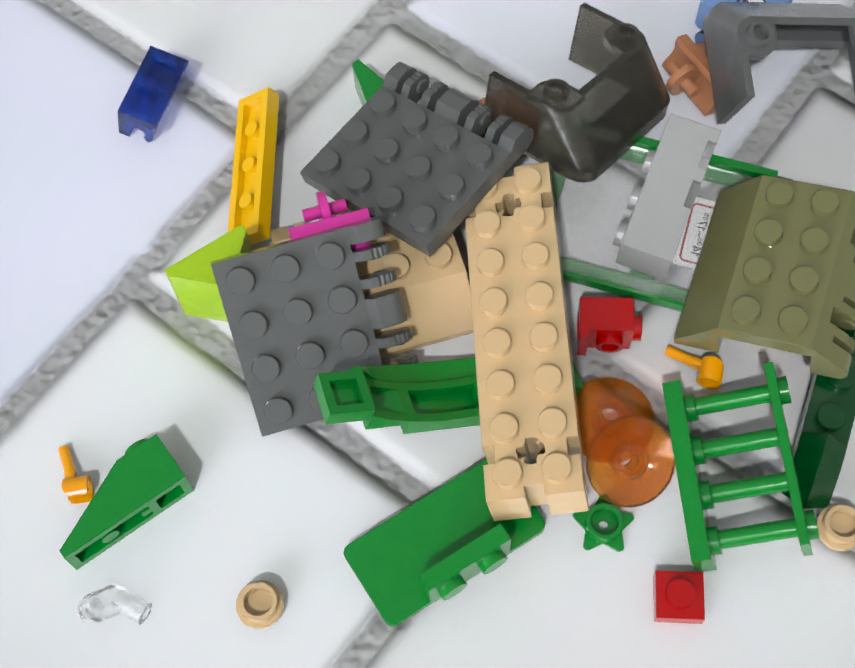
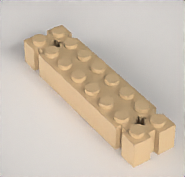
(524, 350)

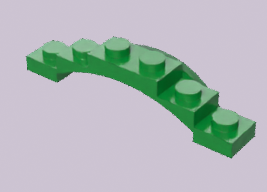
(405, 395)

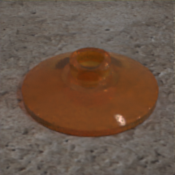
(611, 394)
(646, 472)

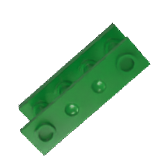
(700, 495)

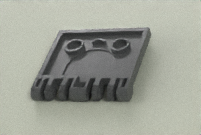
(417, 161)
(305, 314)

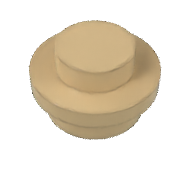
(837, 527)
(259, 604)

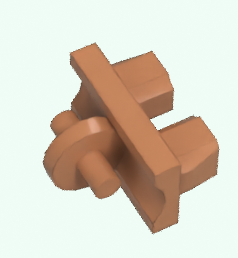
(690, 73)

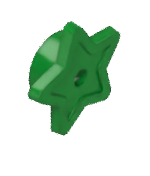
(612, 535)

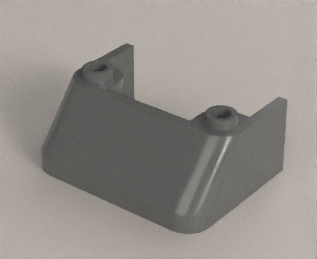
(754, 29)

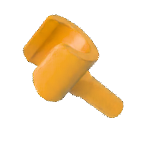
(709, 367)
(77, 488)

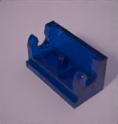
(151, 92)

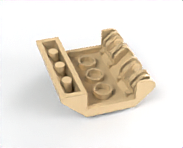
(431, 288)

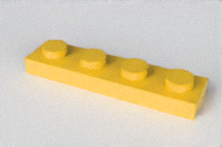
(254, 164)

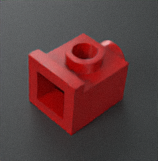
(607, 324)

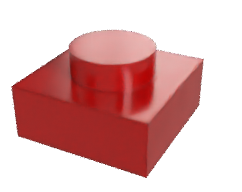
(678, 597)

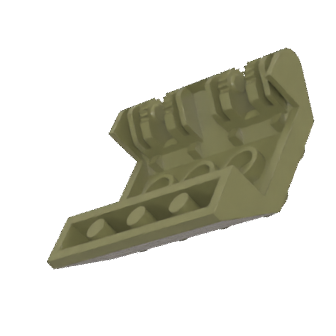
(777, 273)

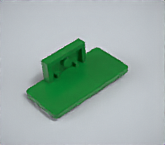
(436, 547)

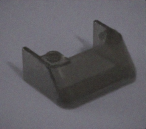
(596, 125)

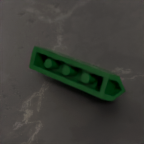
(824, 435)

